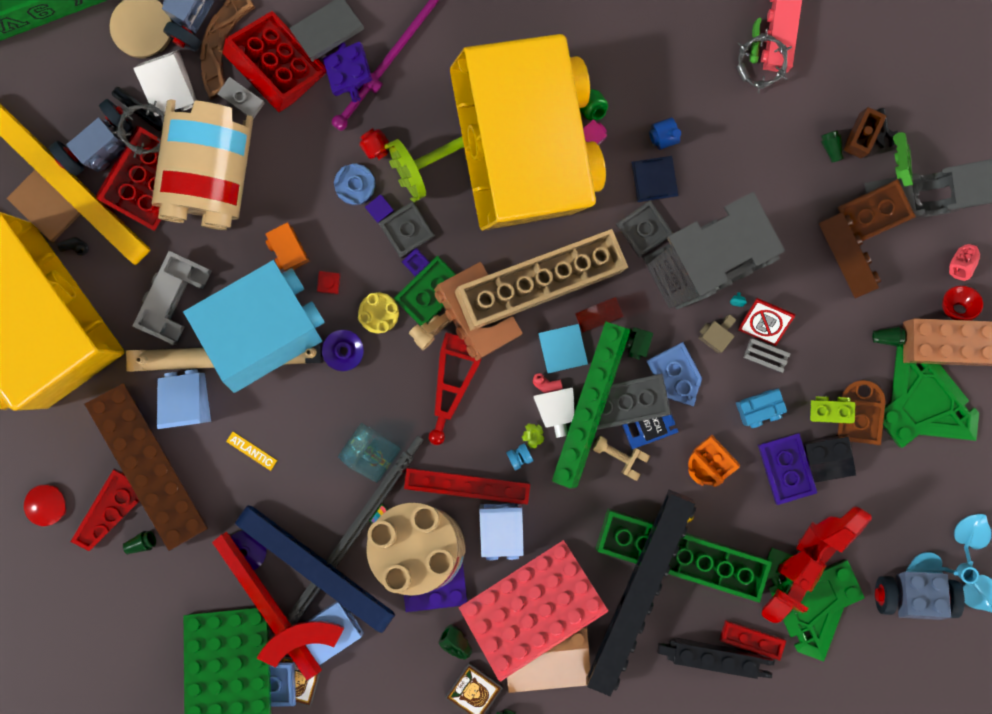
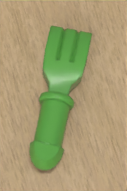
(754, 55)

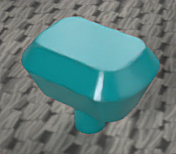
(738, 300)

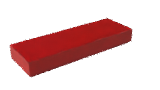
(752, 640)

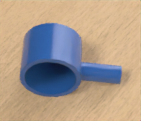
(665, 133)

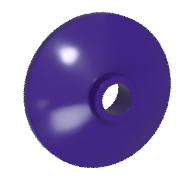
(333, 345)
(255, 551)

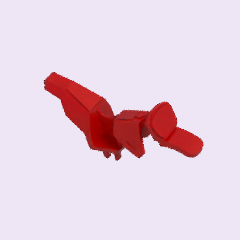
(806, 567)

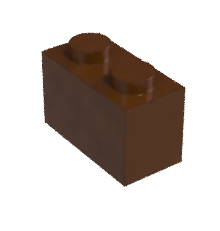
(864, 132)

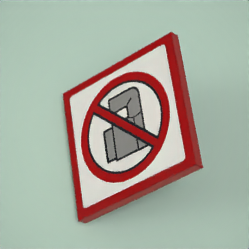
(766, 322)

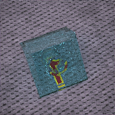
(368, 453)

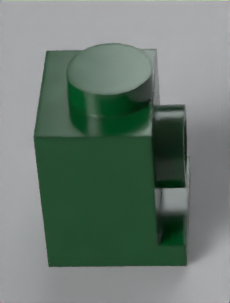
(639, 343)

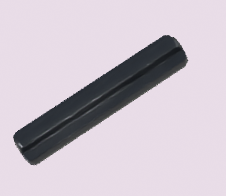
(129, 101)

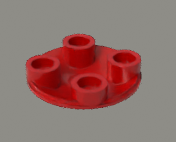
(44, 505)

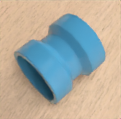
(519, 456)

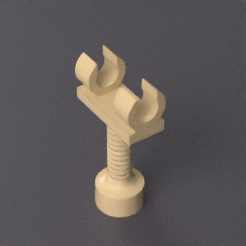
(601, 446)

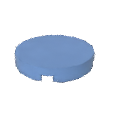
(354, 184)

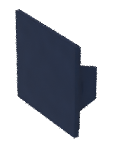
(654, 178)

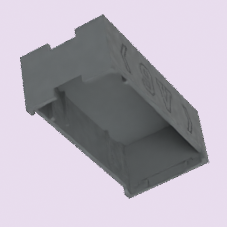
(714, 255)

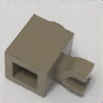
(717, 335)

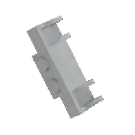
(165, 295)

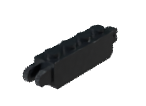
(715, 658)

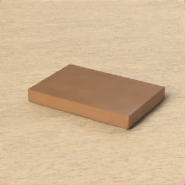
(43, 206)

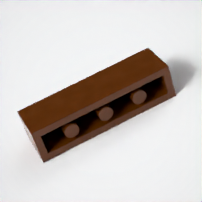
(849, 254)

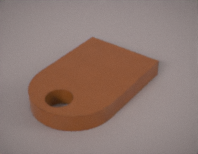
(868, 414)

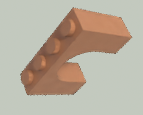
(480, 340)

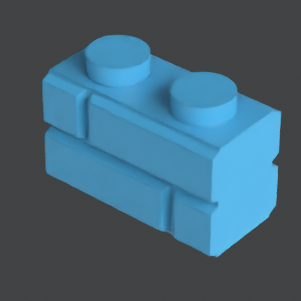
(761, 407)

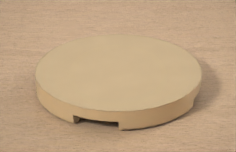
(139, 27)

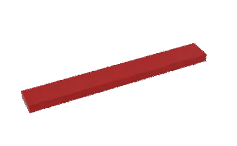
(263, 601)

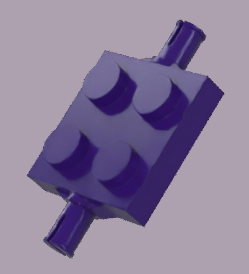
(347, 70)

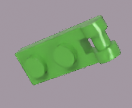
(903, 159)

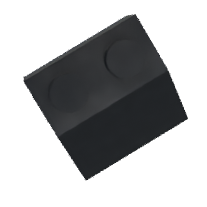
(830, 458)

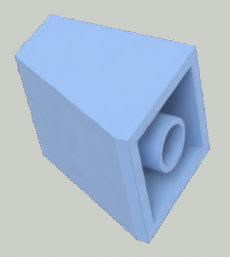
(182, 399)
(501, 530)

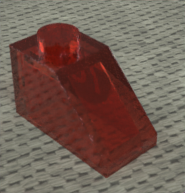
(598, 314)

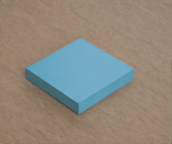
(563, 348)

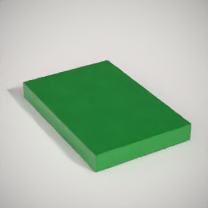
(419, 295)

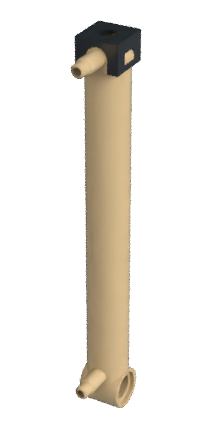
(195, 358)

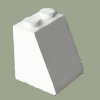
(165, 80)

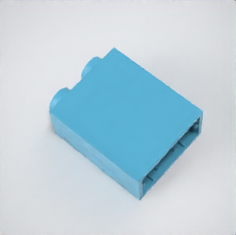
(255, 325)

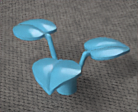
(972, 532)

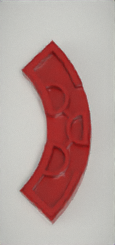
(298, 635)

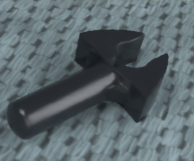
(885, 131)

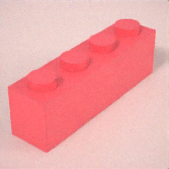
(783, 26)

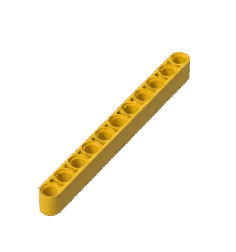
(71, 188)

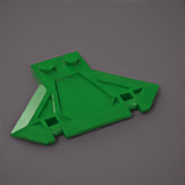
(926, 404)
(826, 602)

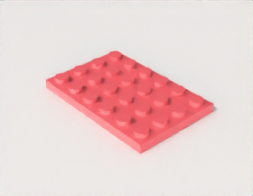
(532, 610)

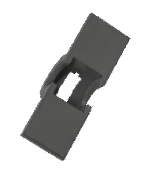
(968, 183)

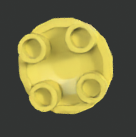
(378, 312)

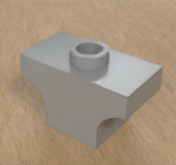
(241, 98)

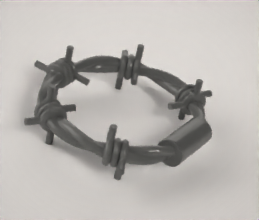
(744, 49)
(122, 134)

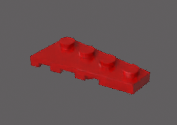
(107, 510)

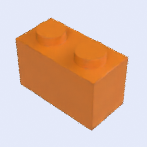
(286, 247)

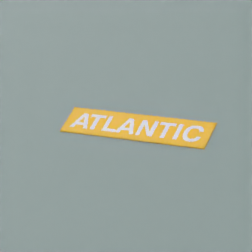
(251, 451)

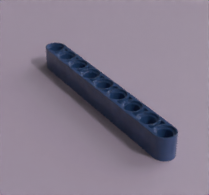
(315, 569)

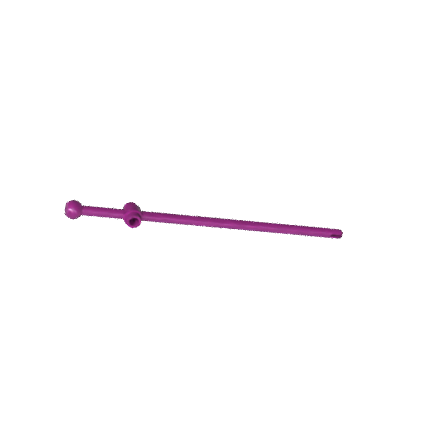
(340, 121)

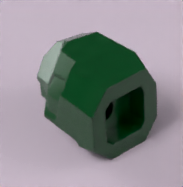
(455, 642)

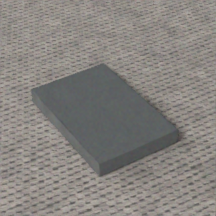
(326, 28)

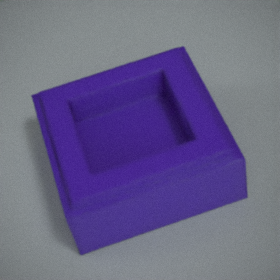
(379, 208)
(415, 262)

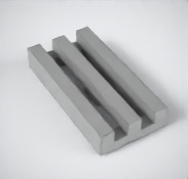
(783, 361)

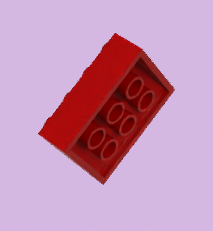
(273, 61)
(132, 181)

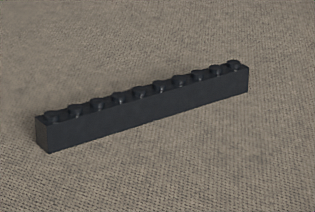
(640, 592)

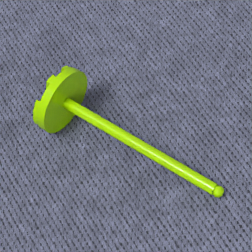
(409, 169)

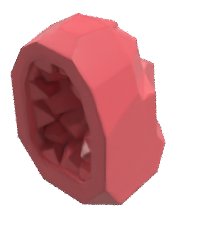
(964, 262)

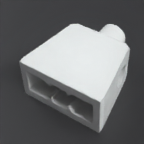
(556, 409)

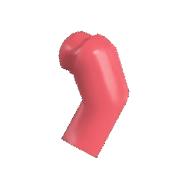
(545, 385)

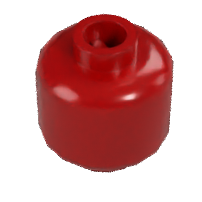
(374, 143)

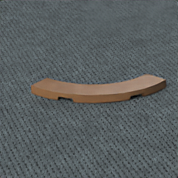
(214, 40)

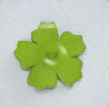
(533, 435)

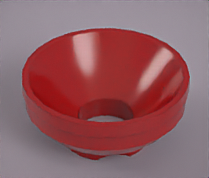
(964, 296)

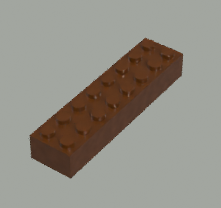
(146, 466)

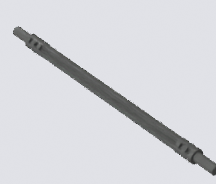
(357, 526)

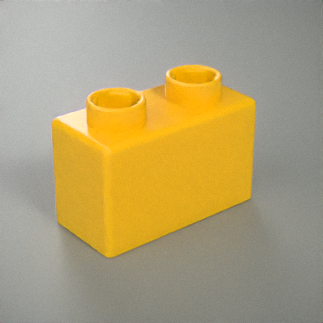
(526, 130)
(47, 324)

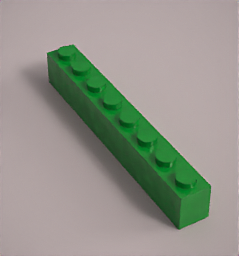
(591, 405)

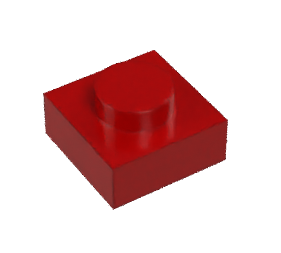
(328, 282)

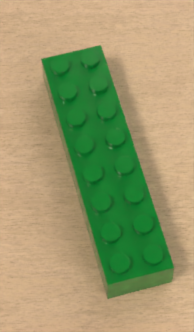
(696, 559)

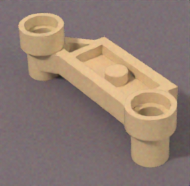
(424, 334)

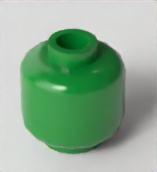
(596, 107)

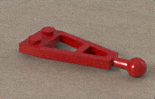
(456, 347)

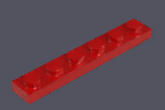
(467, 486)

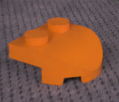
(711, 463)

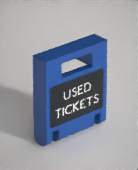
(650, 431)

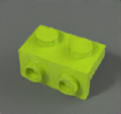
(832, 411)

